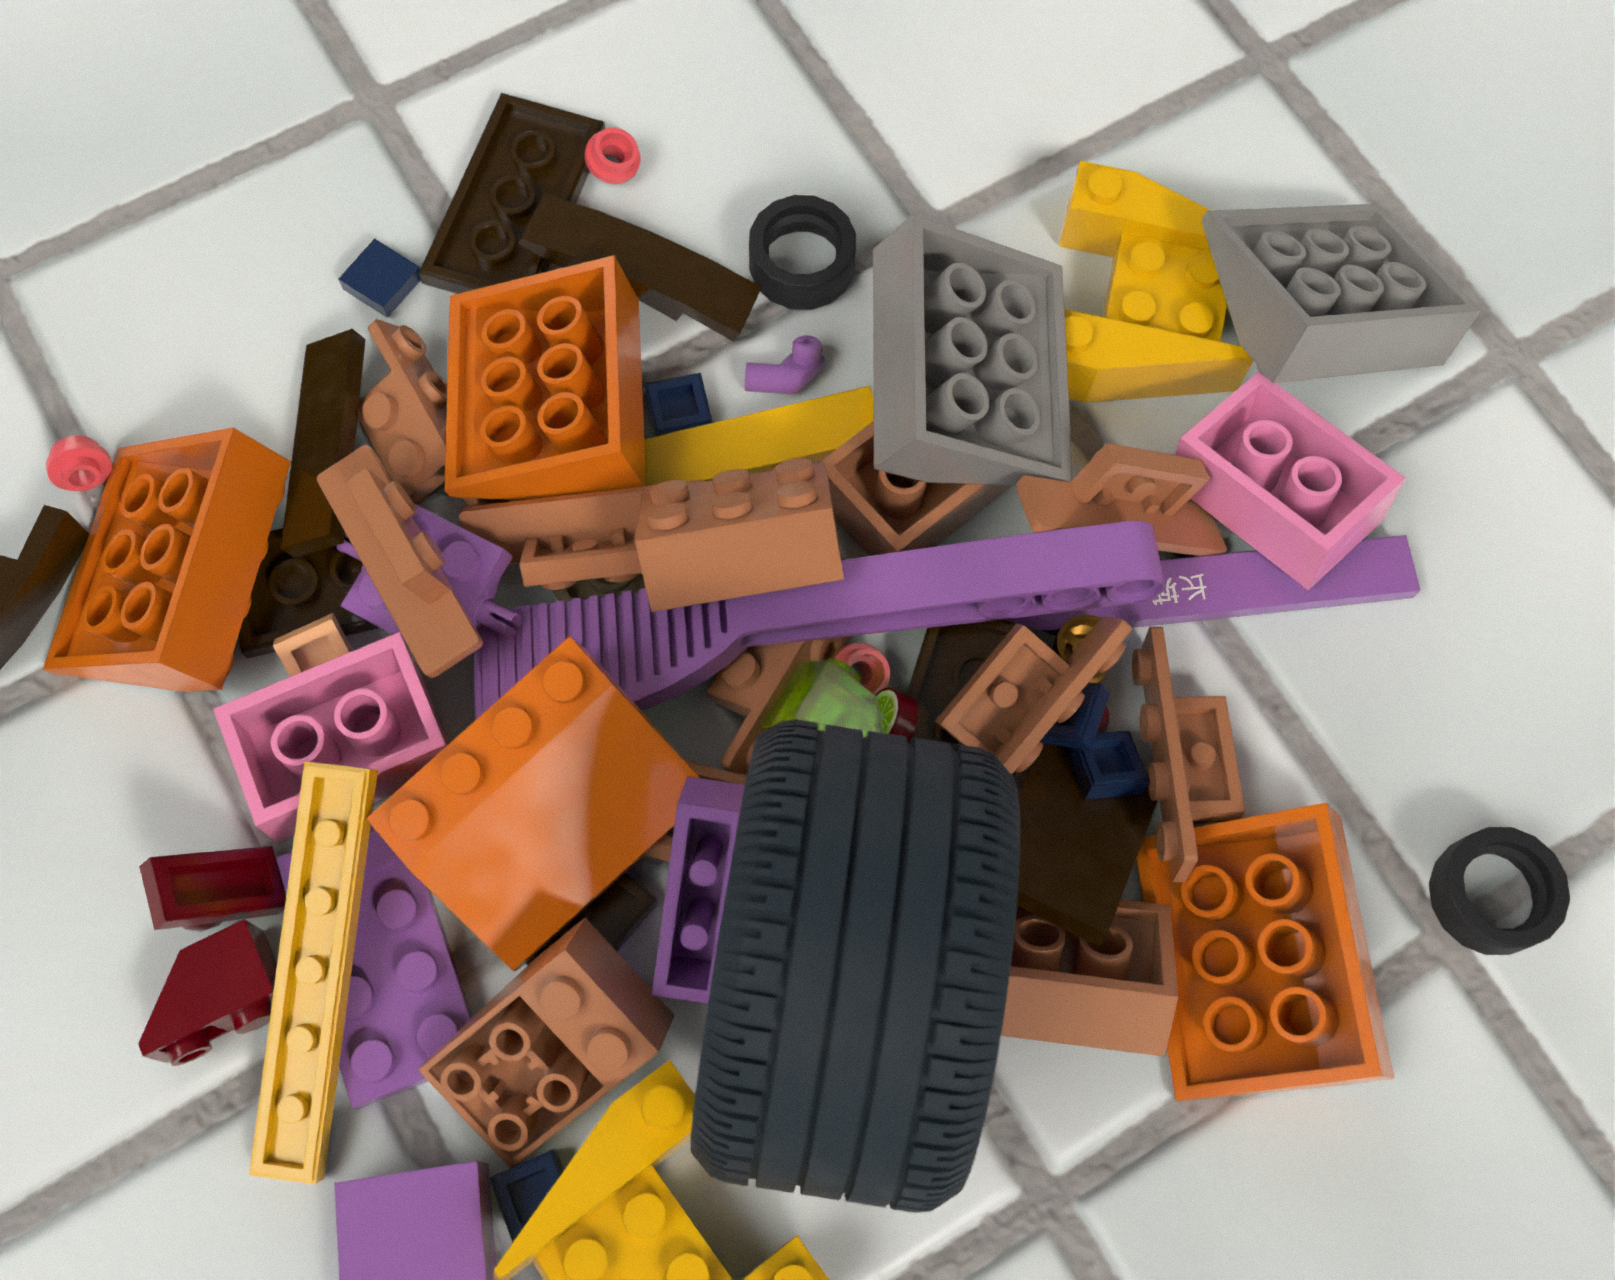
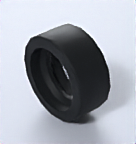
(802, 214)
(1541, 871)

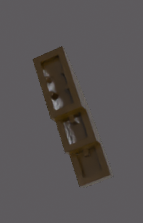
(658, 269)
(37, 576)

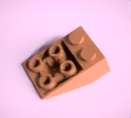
(550, 1044)

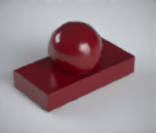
(212, 887)

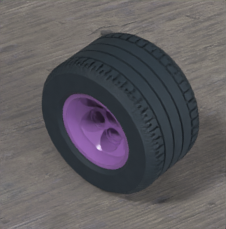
(859, 968)

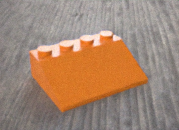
(545, 386)
(171, 563)
(537, 804)
(1269, 959)

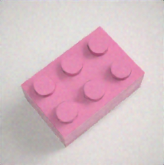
(1288, 479)
(346, 712)

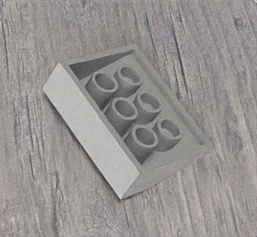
(1333, 292)
(968, 359)

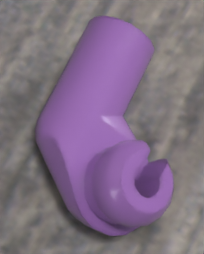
(792, 373)

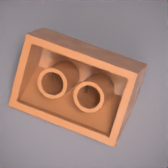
(1090, 993)

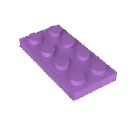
(402, 981)

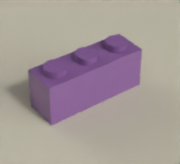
(696, 888)

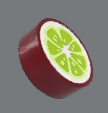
(897, 712)

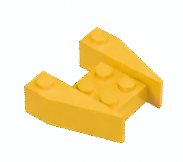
(1161, 296)
(615, 1213)

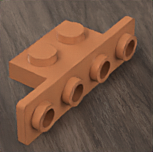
(408, 414)
(1128, 486)
(565, 535)
(400, 560)
(755, 683)
(1027, 690)
(1192, 756)

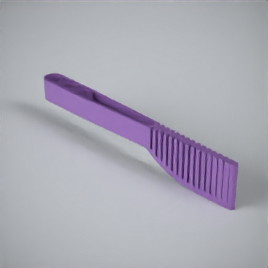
(944, 585)

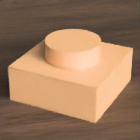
(312, 645)

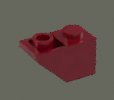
(211, 991)

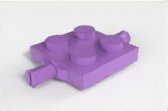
(471, 568)

